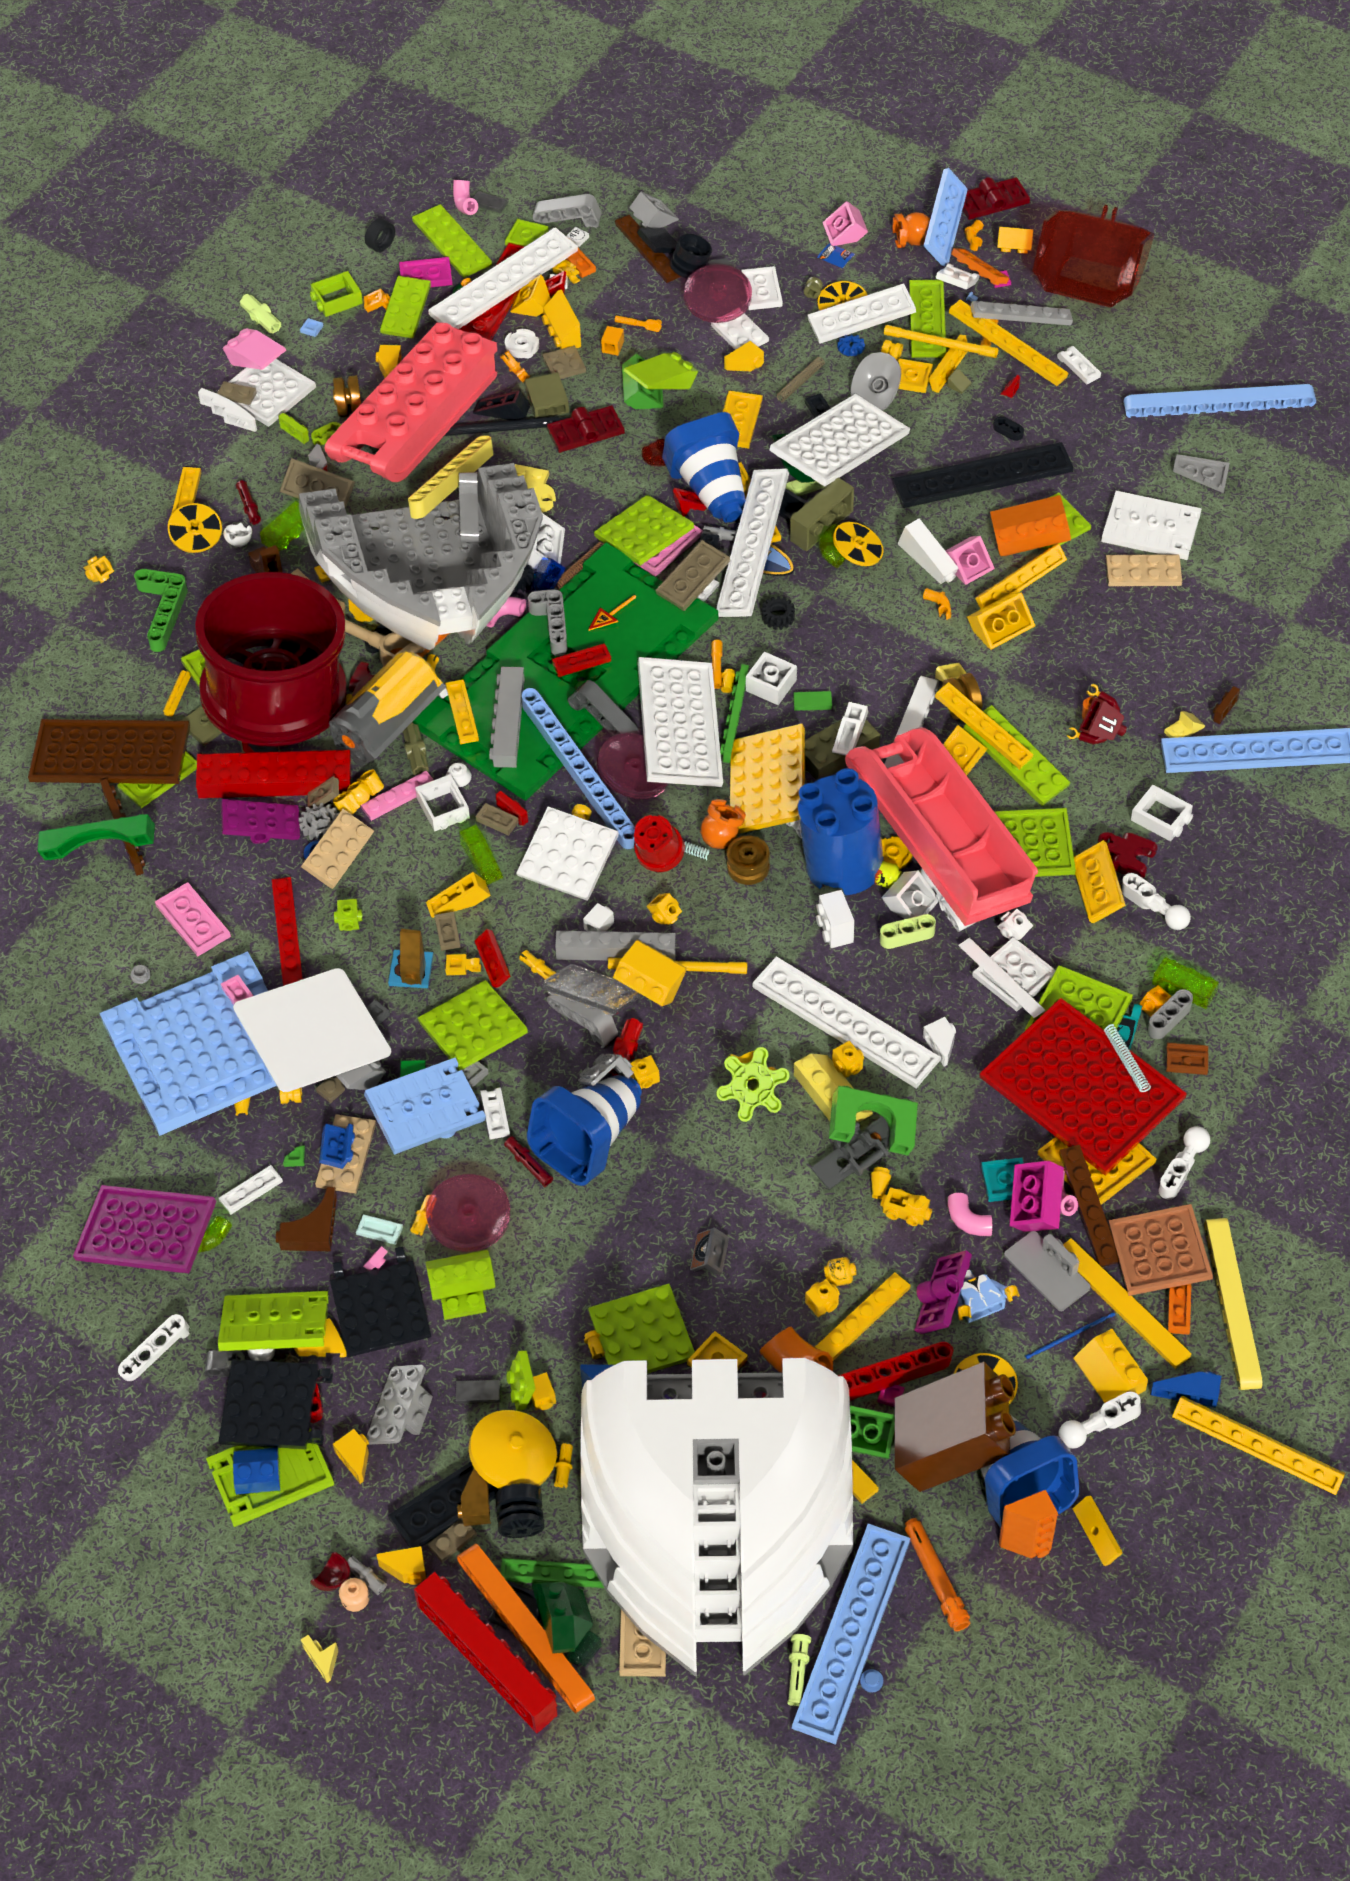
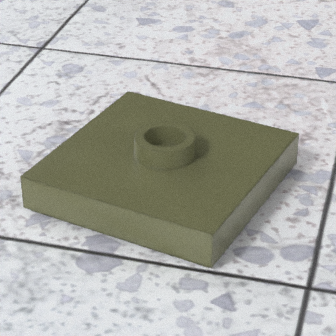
(201, 727)

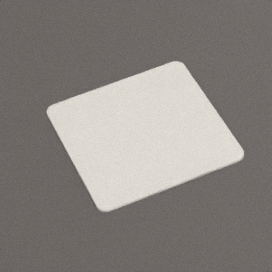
(311, 1030)

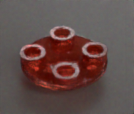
(653, 453)

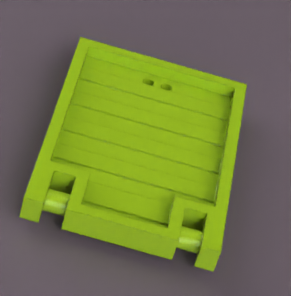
(273, 1321)
(299, 1477)

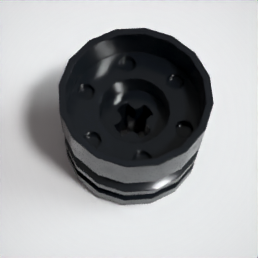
(690, 254)
(519, 1510)

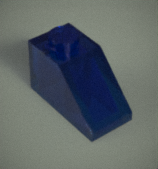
(547, 574)

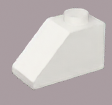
(940, 1038)

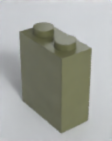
(546, 395)

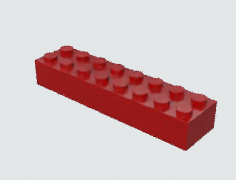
(270, 773)
(486, 1652)

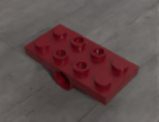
(994, 197)
(585, 428)

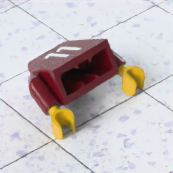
(1101, 721)

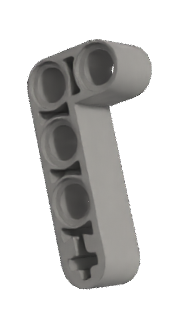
(567, 208)
(468, 507)
(551, 604)
(598, 1023)

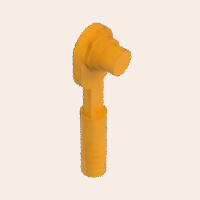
(650, 324)

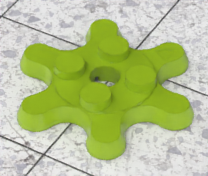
(764, 1091)

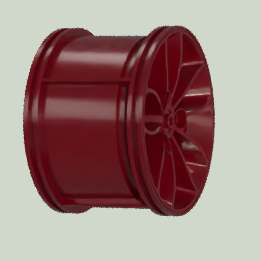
(275, 693)

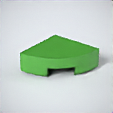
(295, 1158)

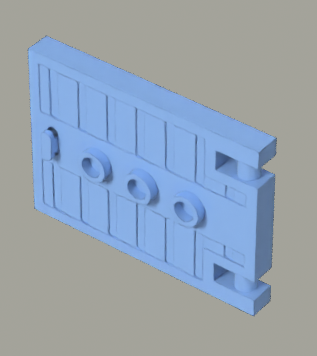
(424, 1106)

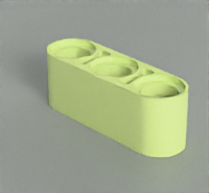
(907, 931)

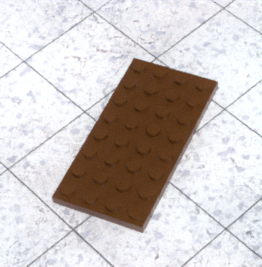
(109, 750)

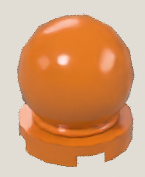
(910, 229)
(721, 824)

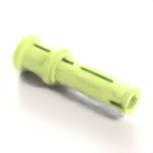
(801, 1658)

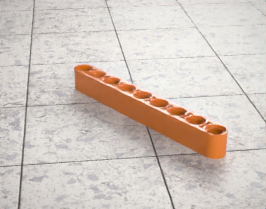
(525, 1628)

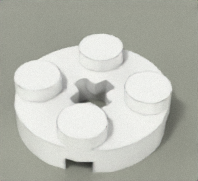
(513, 342)

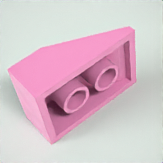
(252, 350)

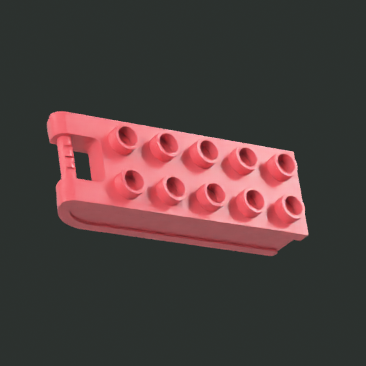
(417, 402)
(947, 826)

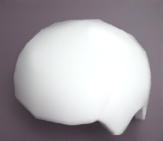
(237, 534)

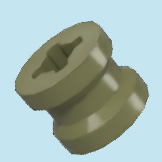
(813, 287)

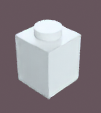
(599, 919)

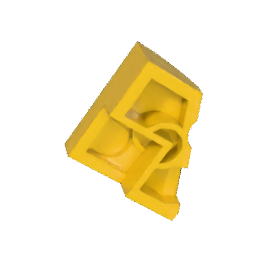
(332, 1344)

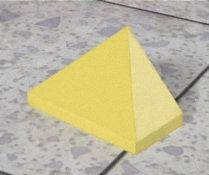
(949, 671)

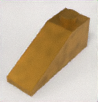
(411, 957)
(475, 1501)

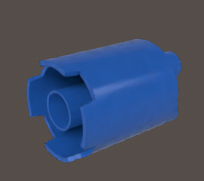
(841, 832)

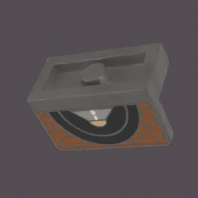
(710, 1251)

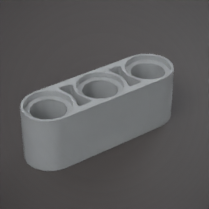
(1174, 1007)

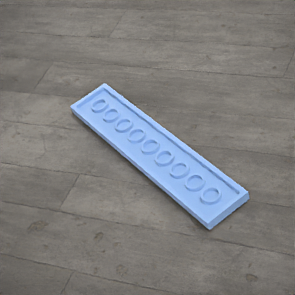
(1256, 750)
(851, 1634)

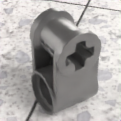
(219, 1362)

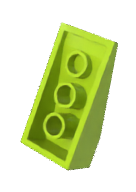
(663, 372)

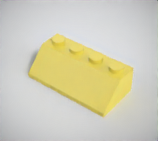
(821, 1080)

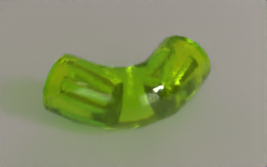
(828, 549)
(215, 1234)

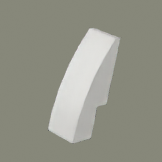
(850, 728)

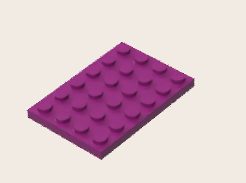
(145, 1229)

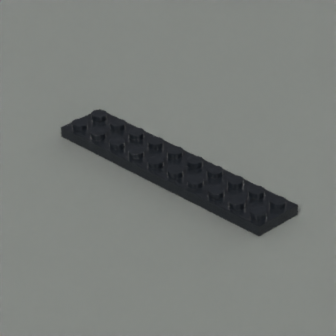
(982, 475)

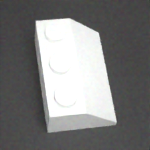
(548, 543)

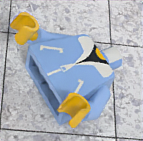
(982, 1297)

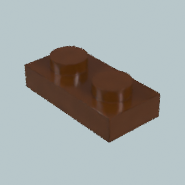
(1228, 701)

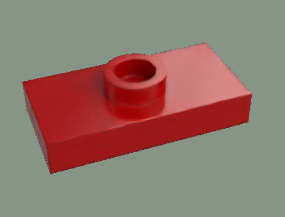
(512, 807)

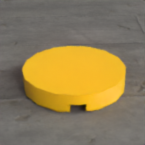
(896, 852)

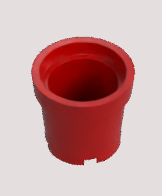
(667, 850)

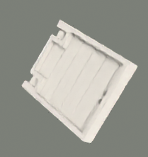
(1151, 525)

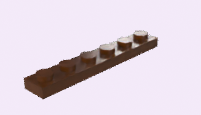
(658, 261)
(115, 807)
(1089, 1205)

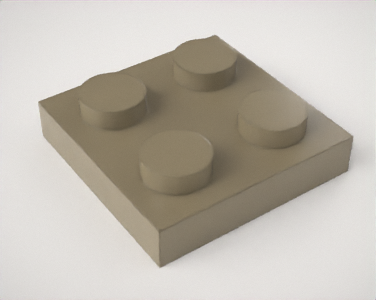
(565, 362)

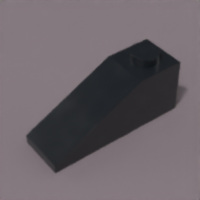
(504, 406)

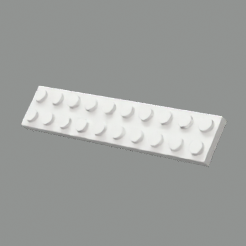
(504, 279)
(752, 543)
(846, 1022)

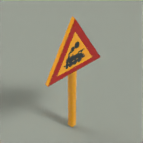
(603, 618)

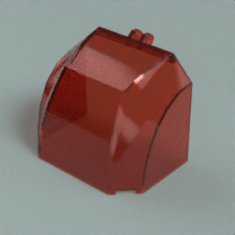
(1091, 256)

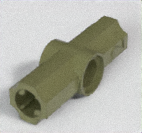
(415, 749)

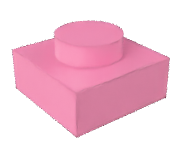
(377, 1259)

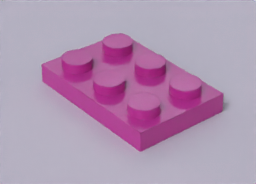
(435, 270)

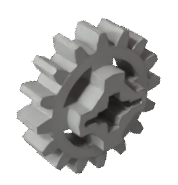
(319, 820)

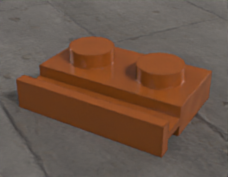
(1187, 1058)

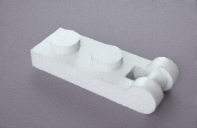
(1079, 365)
(495, 1113)

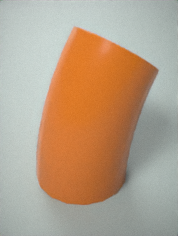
(791, 1345)

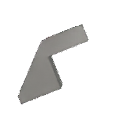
(317, 458)

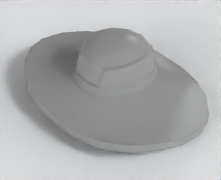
(877, 379)

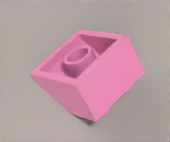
(845, 225)
(970, 559)

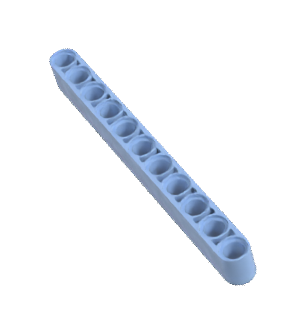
(1219, 400)
(576, 760)

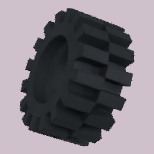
(774, 620)

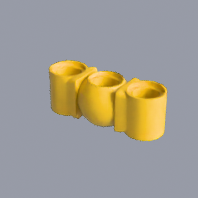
(359, 792)

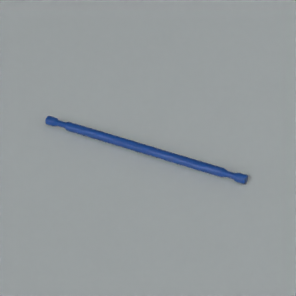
(1069, 1335)

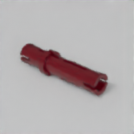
(250, 506)
(513, 1145)

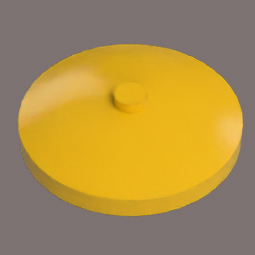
(512, 1449)

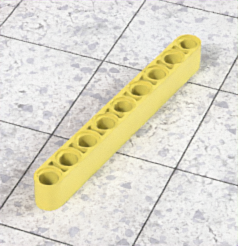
(447, 479)
(1234, 1304)

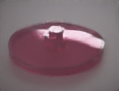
(717, 293)
(624, 767)
(468, 1212)

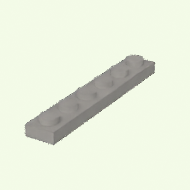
(1021, 313)

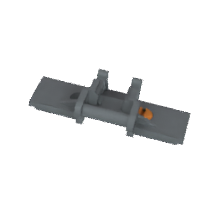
(873, 1137)

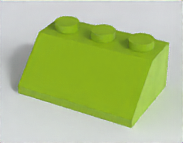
(460, 1274)

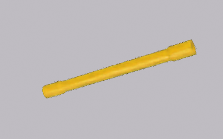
(941, 341)
(730, 967)

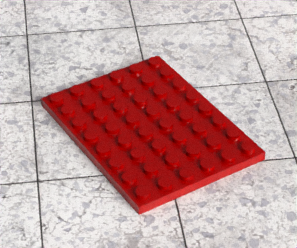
(1078, 1087)

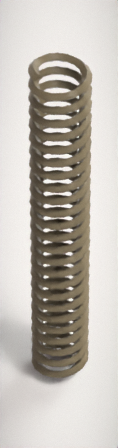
(798, 378)

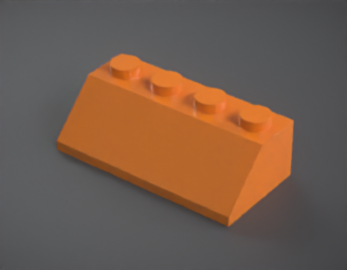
(1029, 1526)

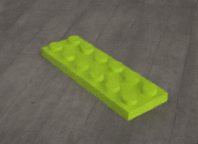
(452, 241)
(929, 316)
(1037, 776)

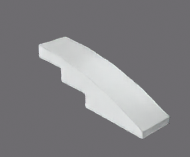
(232, 413)

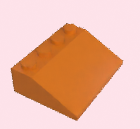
(1030, 526)

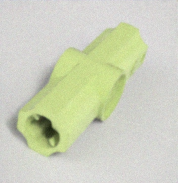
(260, 313)

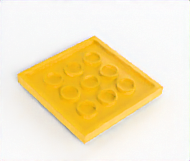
(1128, 1169)

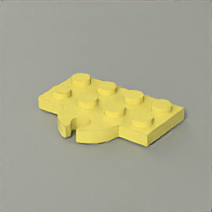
(537, 479)

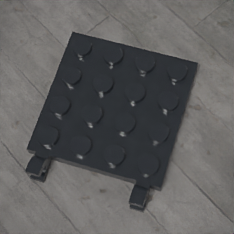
(379, 1307)
(271, 1404)

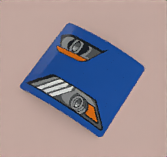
(835, 255)

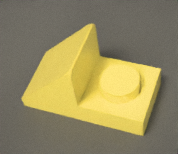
(1185, 727)
(322, 1659)

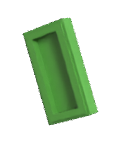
(812, 701)

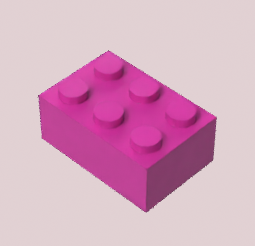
(1036, 1196)

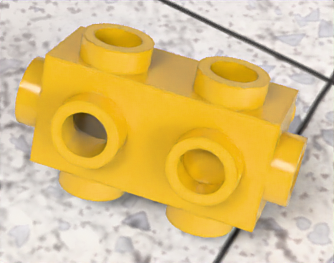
(906, 1206)

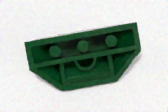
(563, 1614)

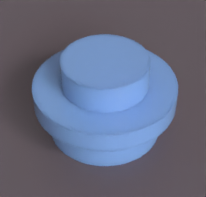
(871, 1680)

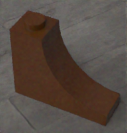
(265, 559)
(312, 1231)

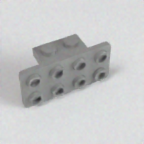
(603, 1065)
(1049, 1268)
(400, 1406)

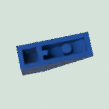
(1198, 1386)

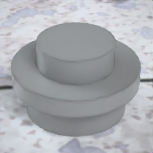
(140, 974)

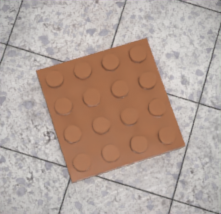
(1160, 1250)

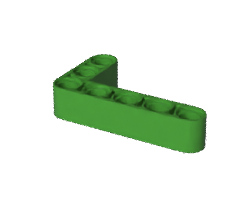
(174, 591)

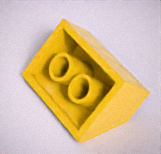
(561, 322)
(1002, 620)
(650, 973)
(1110, 1367)

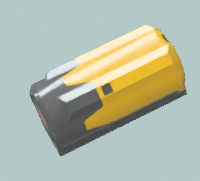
(385, 707)

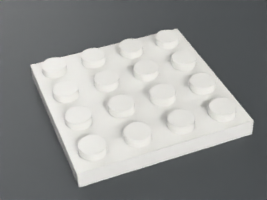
(277, 390)
(567, 853)

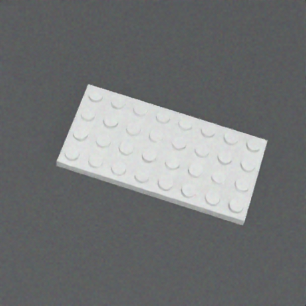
(839, 439)
(679, 722)

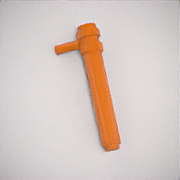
(951, 1604)

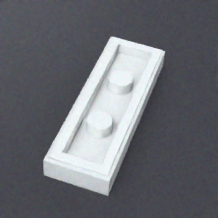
(250, 1189)

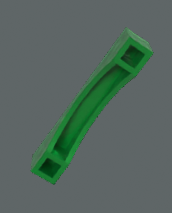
(60, 842)

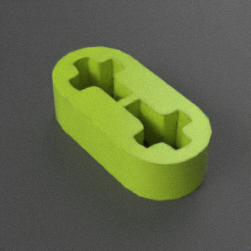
(324, 433)

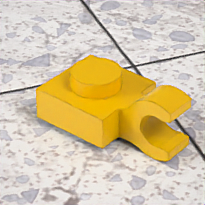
(569, 268)
(458, 964)

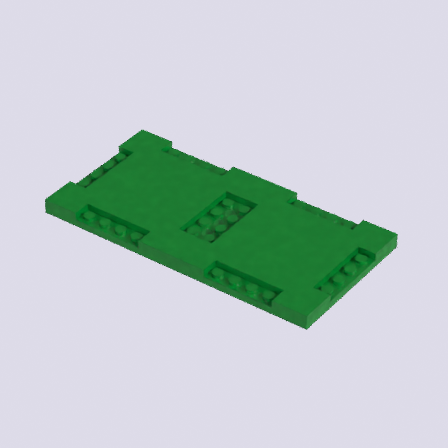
(644, 629)

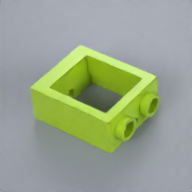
(333, 284)

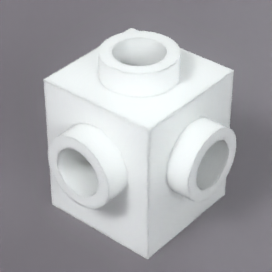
(1014, 925)

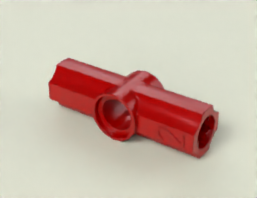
(628, 1040)

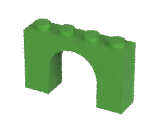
(899, 1114)

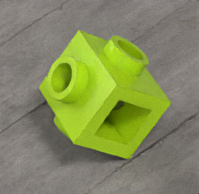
(348, 915)

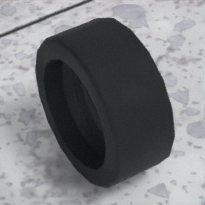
(386, 237)

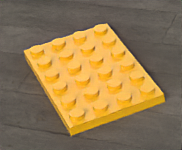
(768, 776)

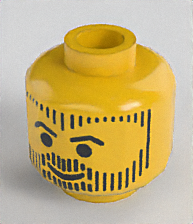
(840, 1271)

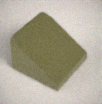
(958, 381)

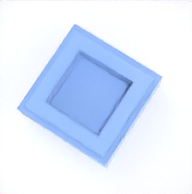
(311, 327)

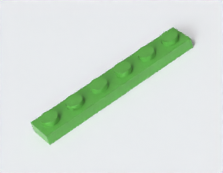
(735, 707)

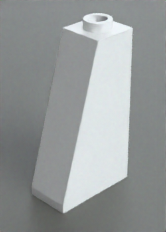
(927, 552)

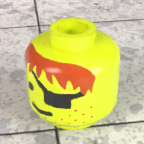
(887, 874)

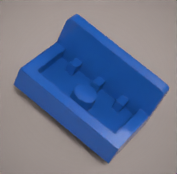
(336, 1145)

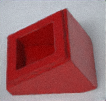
(1011, 387)

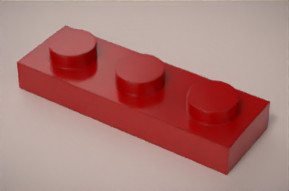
(581, 660)
(492, 958)

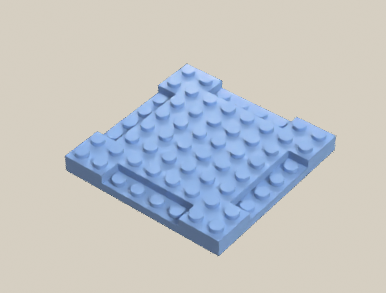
(190, 1047)

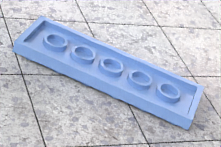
(945, 217)

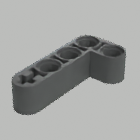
(602, 708)

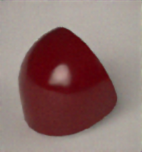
(333, 1574)

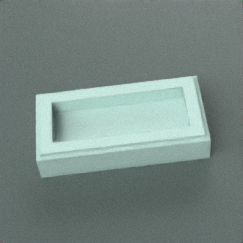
(379, 1229)

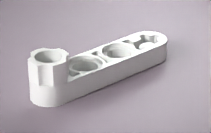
(155, 1350)

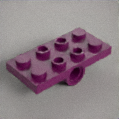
(260, 820)
(942, 1292)

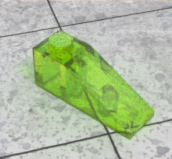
(480, 854)

